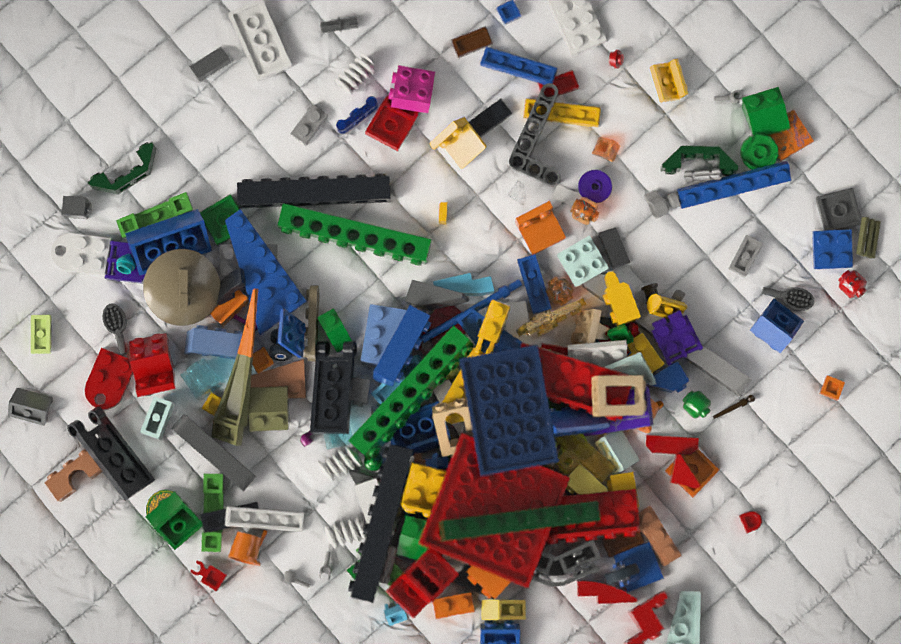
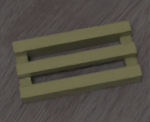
(869, 237)

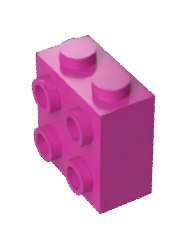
(412, 89)

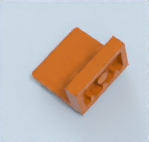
(540, 228)

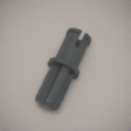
(339, 25)

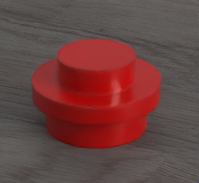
(616, 59)

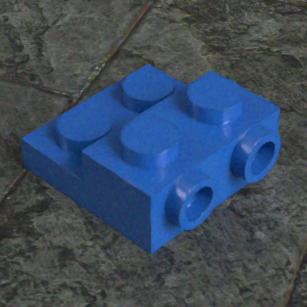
(499, 632)

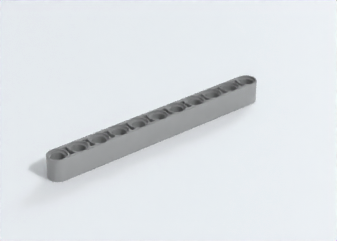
(704, 360)

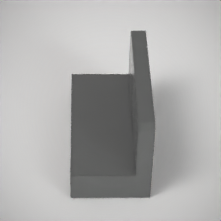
(29, 406)

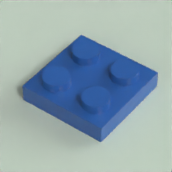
(832, 249)

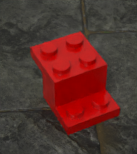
(152, 364)
(422, 582)
(646, 619)

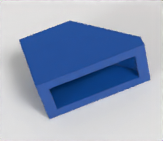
(670, 379)

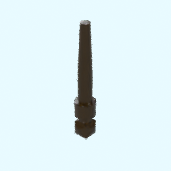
(743, 402)

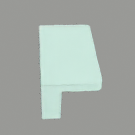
(617, 450)

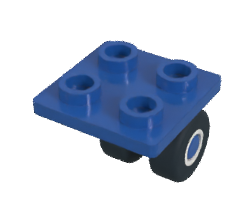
(287, 338)

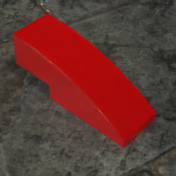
(604, 593)

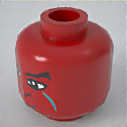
(852, 284)

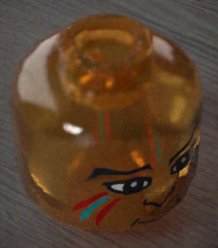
(584, 211)
(559, 290)

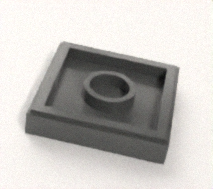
(839, 210)

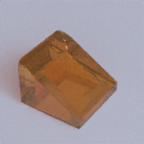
(606, 148)

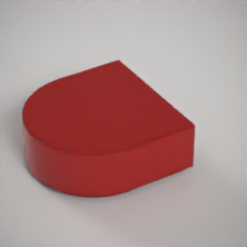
(750, 521)

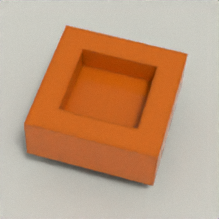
(261, 360)
(832, 387)

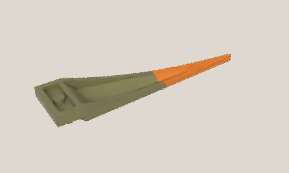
(234, 405)

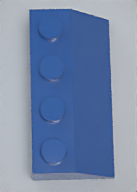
(178, 232)
(401, 347)

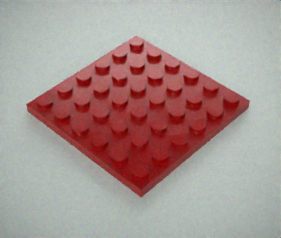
(471, 495)

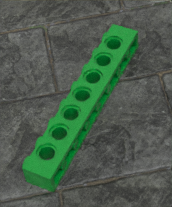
(291, 213)
(412, 382)

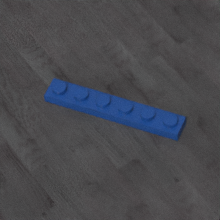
(734, 184)

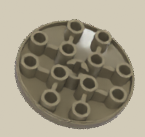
(181, 287)

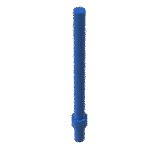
(502, 292)

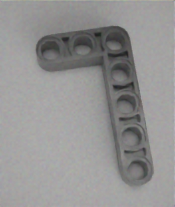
(533, 137)

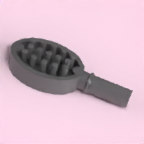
(794, 298)
(115, 322)

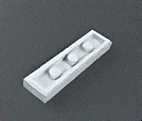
(264, 519)

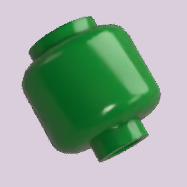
(696, 404)

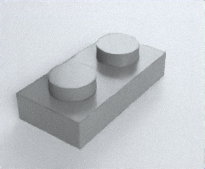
(309, 125)
(745, 256)

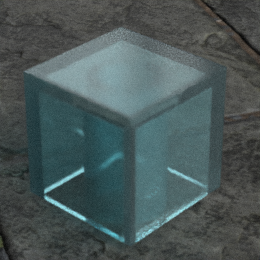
(201, 379)

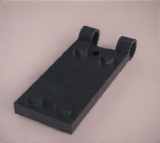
(332, 389)
(112, 454)

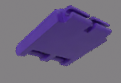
(122, 249)
(675, 336)

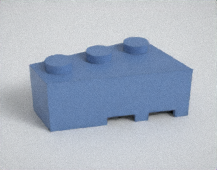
(380, 329)
(213, 343)

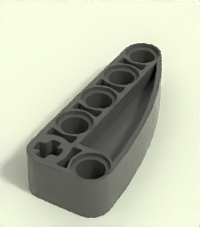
(213, 452)

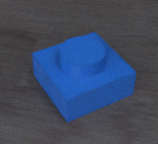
(508, 12)

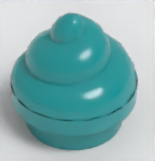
(125, 264)

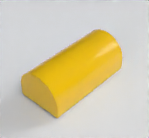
(664, 306)

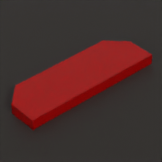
(671, 444)

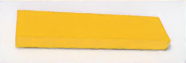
(567, 113)

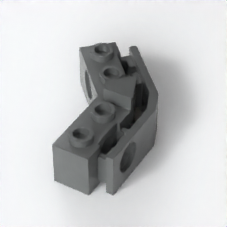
(566, 563)

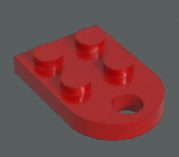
(391, 124)
(108, 377)

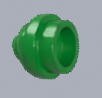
(374, 463)

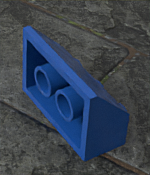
(573, 422)
(419, 431)

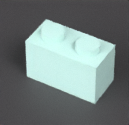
(157, 418)

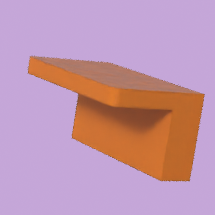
(226, 311)

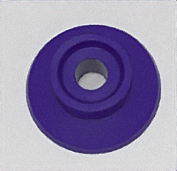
(598, 178)

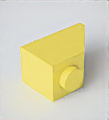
(583, 482)
(503, 609)

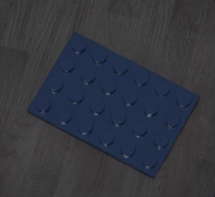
(508, 410)

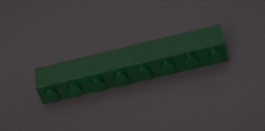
(519, 521)

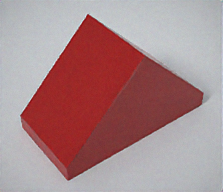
(682, 474)

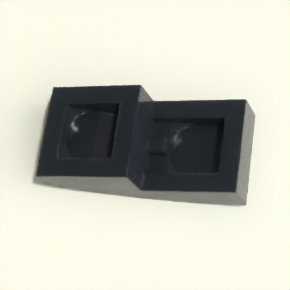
(230, 284)

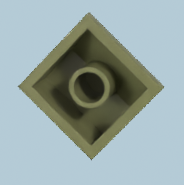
(268, 408)

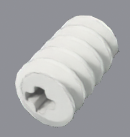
(355, 74)
(340, 463)
(345, 532)

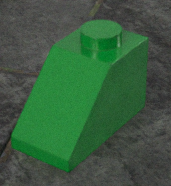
(334, 329)

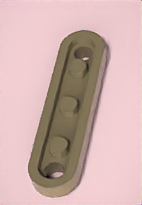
(311, 315)

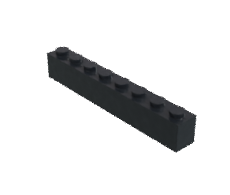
(313, 191)
(381, 522)

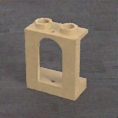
(599, 396)
(439, 413)

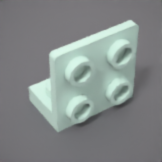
(582, 261)

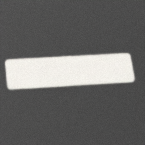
(569, 196)

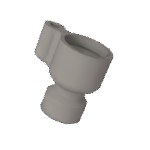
(660, 206)

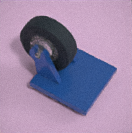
(635, 568)

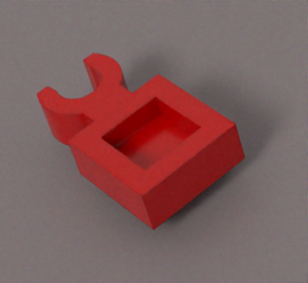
(211, 577)

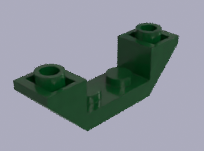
(708, 153)
(101, 182)

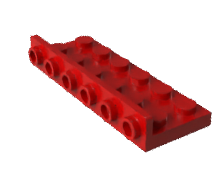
(571, 381)
(617, 516)

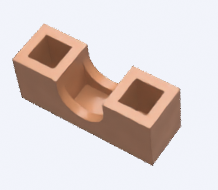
(61, 482)
(658, 537)

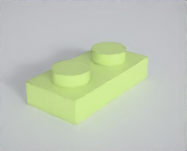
(40, 334)

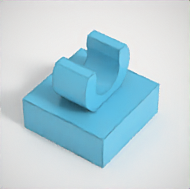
(394, 614)

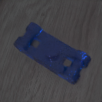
(357, 116)

